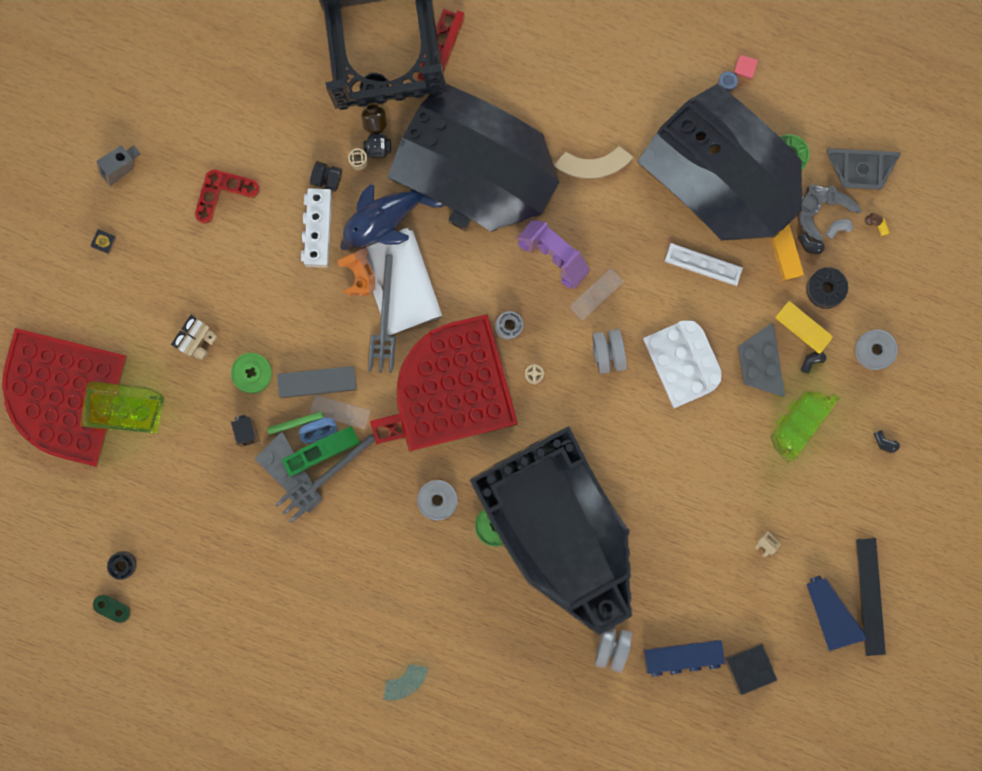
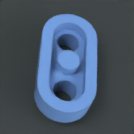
(317, 430)

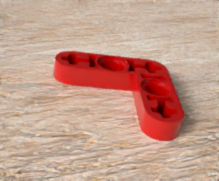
(223, 177)

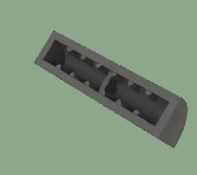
(317, 382)

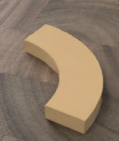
(593, 168)

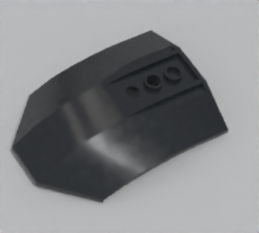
(743, 189)

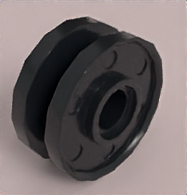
(833, 278)

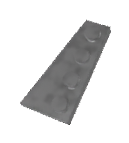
(272, 462)

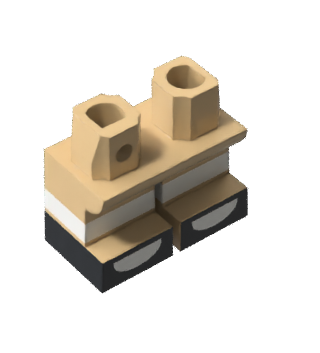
(189, 345)

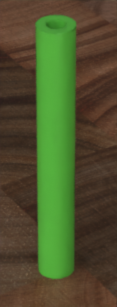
(295, 423)

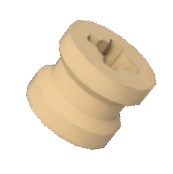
(534, 370)

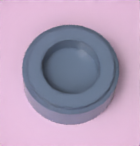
(728, 80)

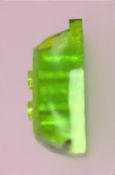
(122, 407)
(801, 422)

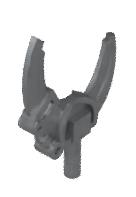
(812, 203)

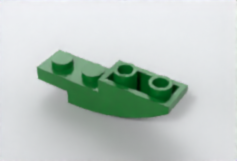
(320, 451)

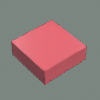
(745, 66)

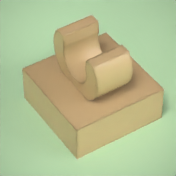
(769, 543)

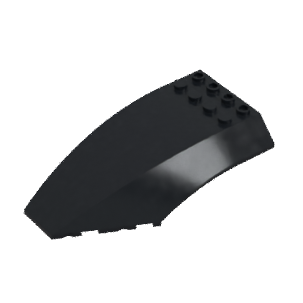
(561, 529)

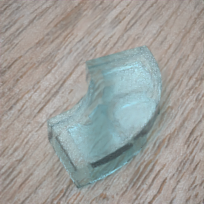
(406, 684)

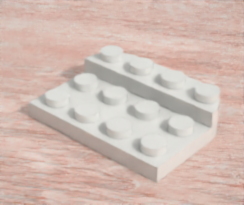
(684, 362)

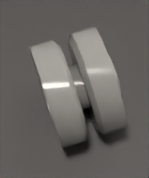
(607, 352)
(616, 649)

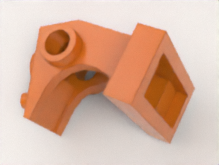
(360, 266)

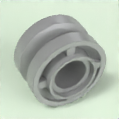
(500, 325)

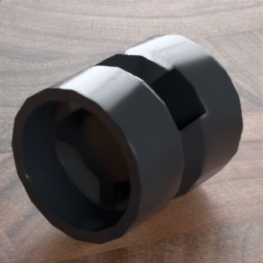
(326, 176)

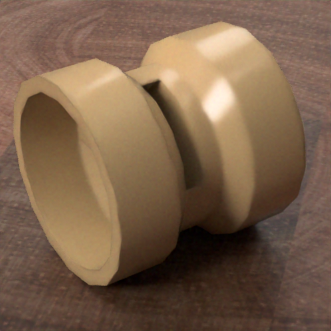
(360, 161)

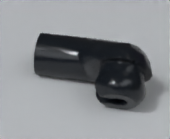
(811, 359)

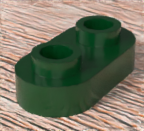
(111, 608)

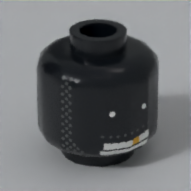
(377, 146)

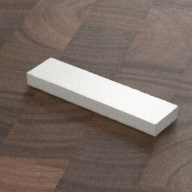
(703, 264)

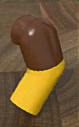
(878, 221)

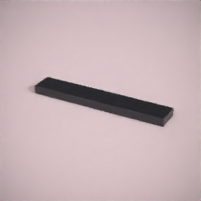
(870, 596)

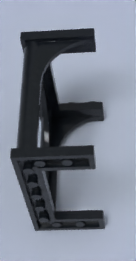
(339, 88)

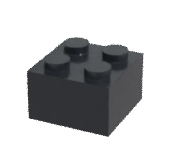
(750, 669)

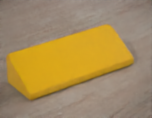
(804, 327)

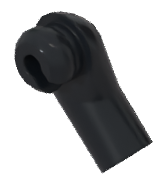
(809, 246)
(884, 444)

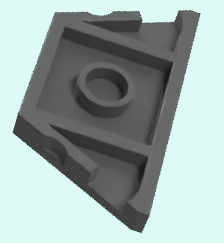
(862, 167)
(761, 362)

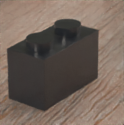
(245, 430)

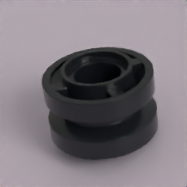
(115, 571)

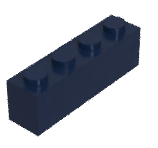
(684, 657)

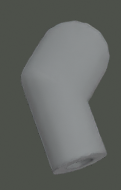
(839, 225)

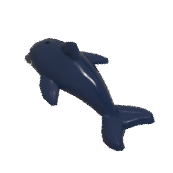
(379, 217)

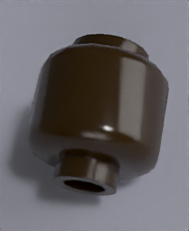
(374, 119)

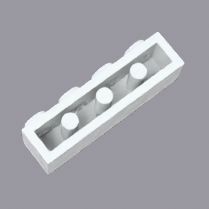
(317, 228)

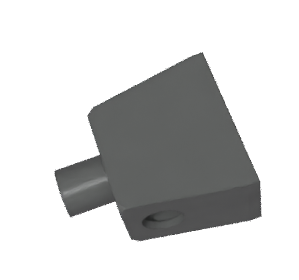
(117, 164)

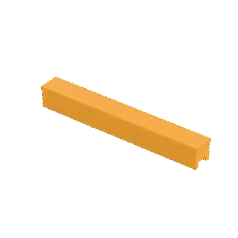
(787, 254)

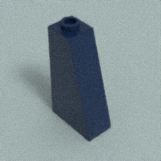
(833, 615)

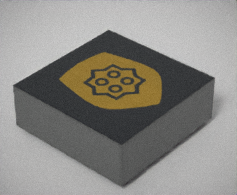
(103, 241)

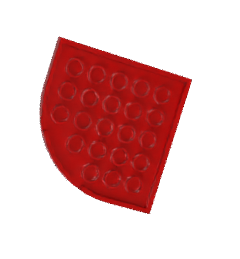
(453, 385)
(47, 389)

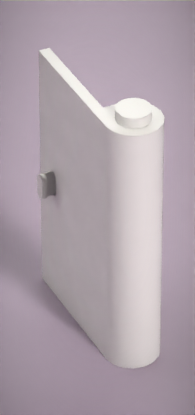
(411, 289)

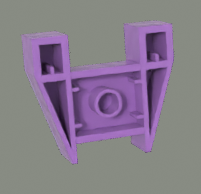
(548, 242)

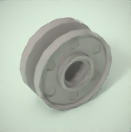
(887, 346)
(433, 488)

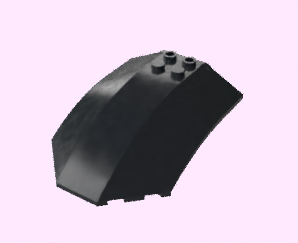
(475, 160)

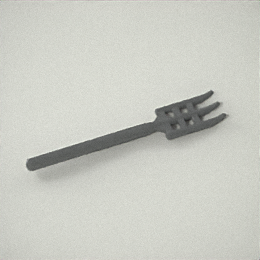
(383, 336)
(311, 489)

